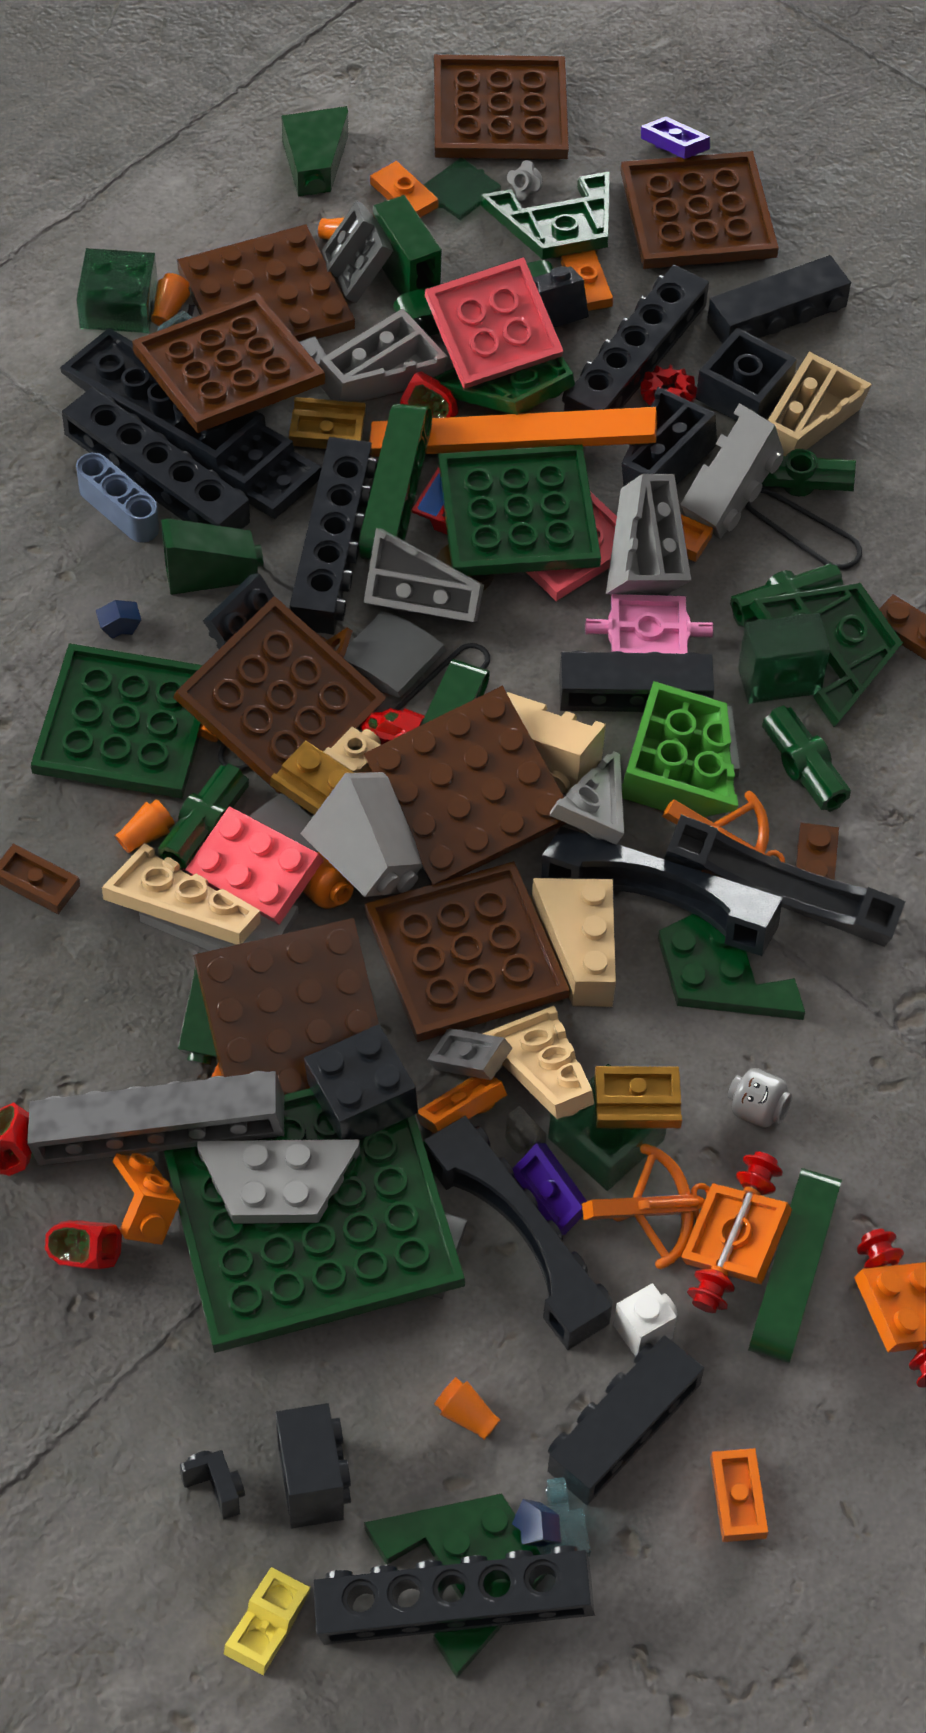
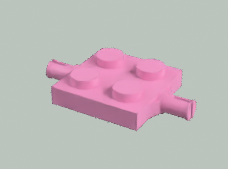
(648, 624)

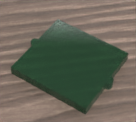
(461, 188)

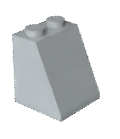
(366, 835)

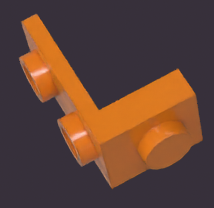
(153, 1199)

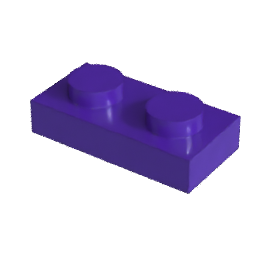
(675, 137)
(551, 1186)

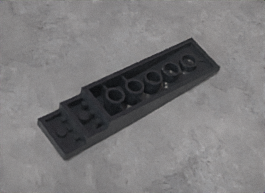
(239, 450)

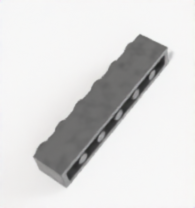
(156, 1117)

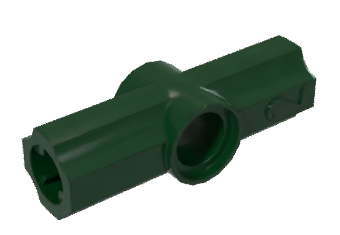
(804, 472)
(782, 584)
(806, 758)
(202, 813)

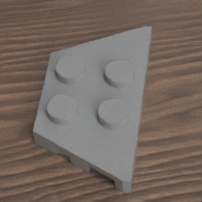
(277, 1177)

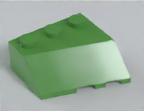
(682, 754)

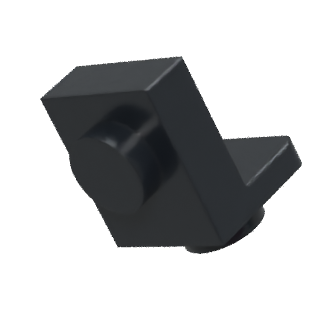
(225, 1484)

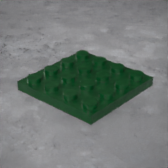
(518, 510)
(119, 723)

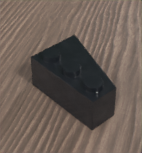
(682, 439)

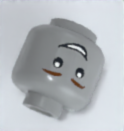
(760, 1097)

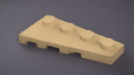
(168, 893)
(546, 1062)

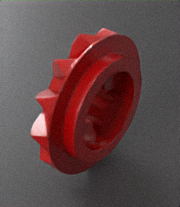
(684, 383)

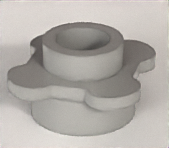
(533, 180)

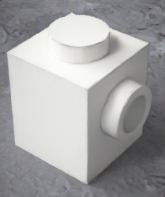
(645, 1318)

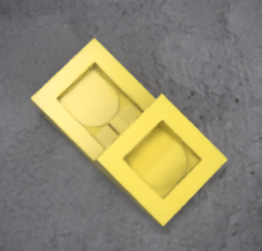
(267, 1621)

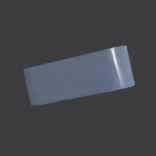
(117, 497)

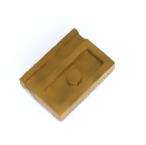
(319, 419)
(308, 777)
(638, 1097)

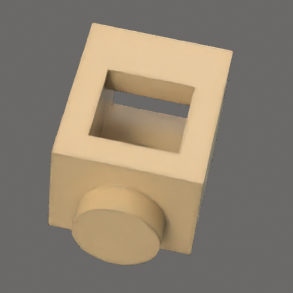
(351, 749)

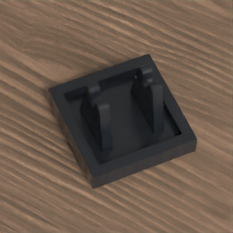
(237, 609)

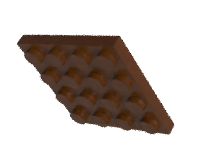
(500, 107)
(698, 210)
(281, 269)
(228, 362)
(276, 690)
(469, 785)
(466, 951)
(285, 999)

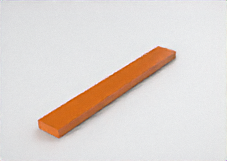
(534, 430)

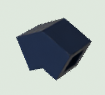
(119, 618)
(537, 1524)

